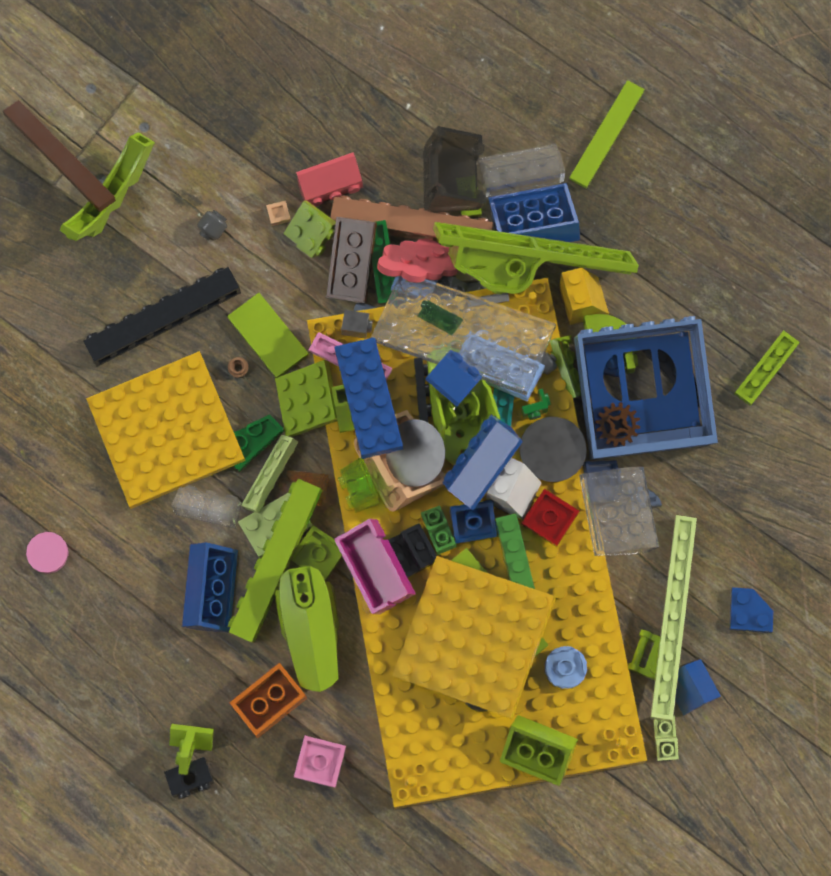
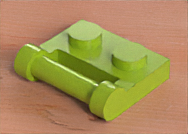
(651, 665)

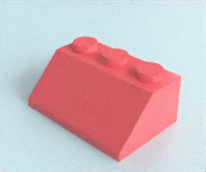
(330, 179)

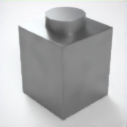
(356, 324)

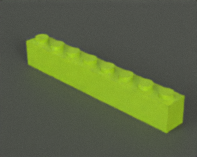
(275, 560)

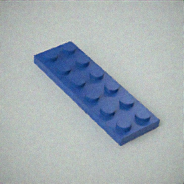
(368, 398)

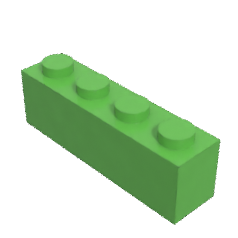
(514, 550)

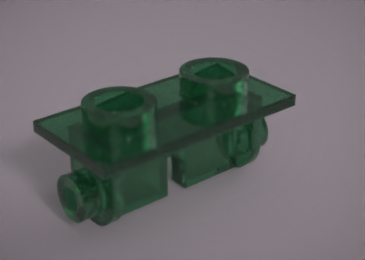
(439, 317)

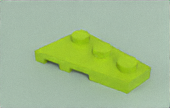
(565, 364)

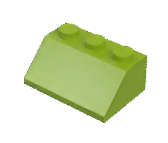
(538, 750)

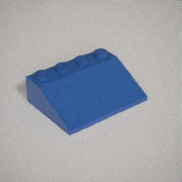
(537, 213)

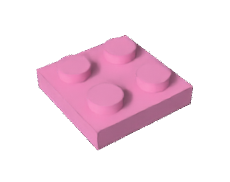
(320, 761)

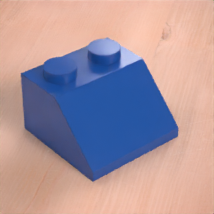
(454, 377)

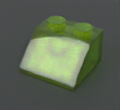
(359, 486)

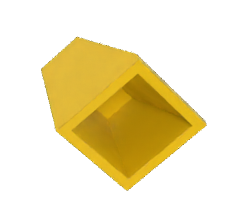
(581, 295)

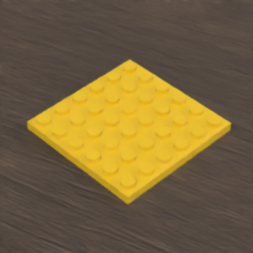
(165, 430)
(474, 636)

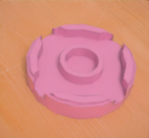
(47, 552)

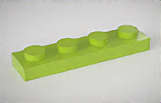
(767, 368)

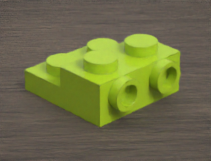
(310, 229)

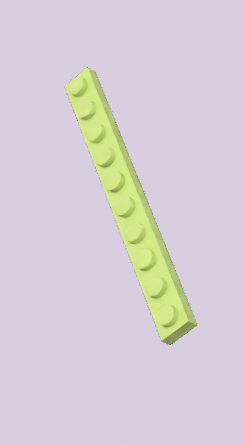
(673, 618)

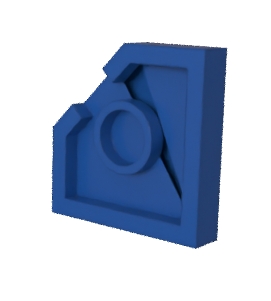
(749, 612)

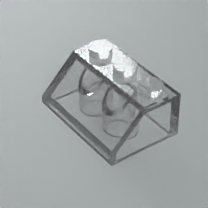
(207, 506)

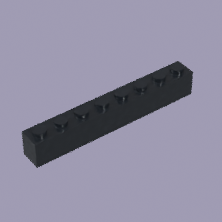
(162, 316)

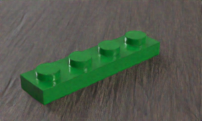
(382, 282)

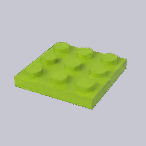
(306, 398)

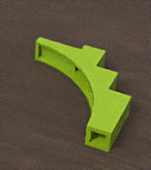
(123, 175)

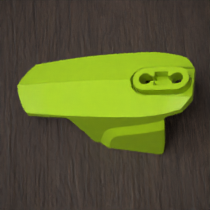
(463, 419)
(309, 626)

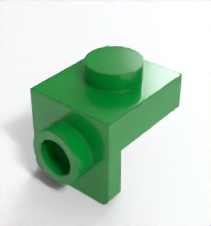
(535, 410)

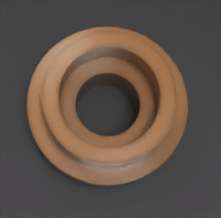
(238, 361)

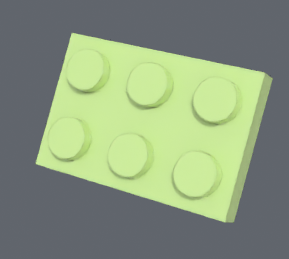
(258, 525)

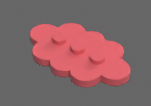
(416, 261)

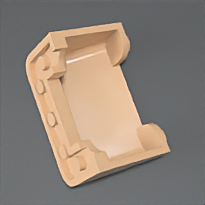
(390, 489)

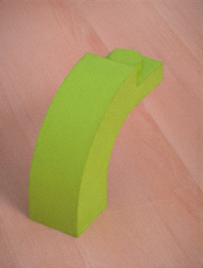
(598, 321)

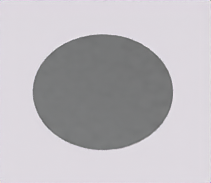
(553, 449)
(421, 454)

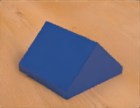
(473, 524)
(694, 687)

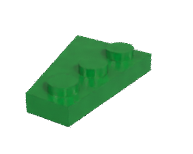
(256, 438)

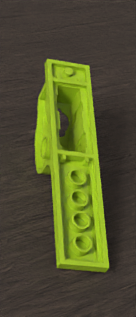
(509, 260)

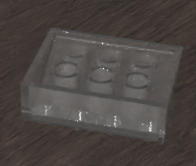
(619, 511)

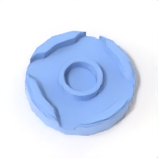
(565, 667)

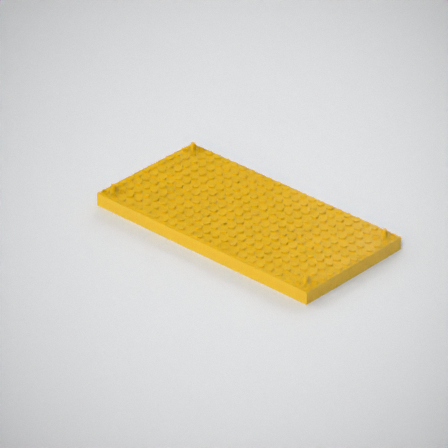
(436, 742)

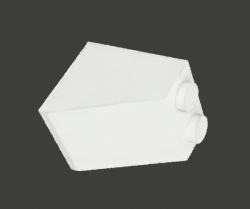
(514, 489)

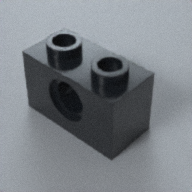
(202, 782)

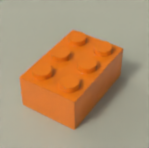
(268, 700)

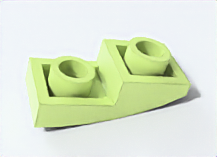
(665, 739)

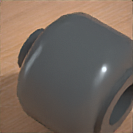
(549, 362)

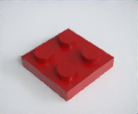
(550, 517)

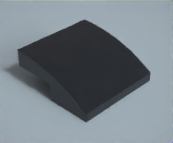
(413, 550)

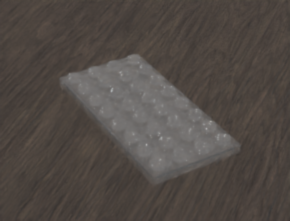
(492, 338)

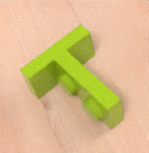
(187, 740)

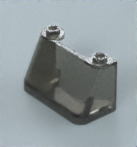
(452, 171)

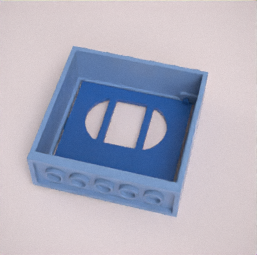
(664, 412)

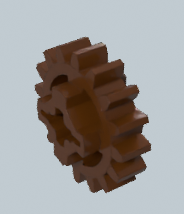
(629, 431)

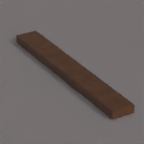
(59, 156)

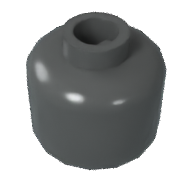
(212, 225)

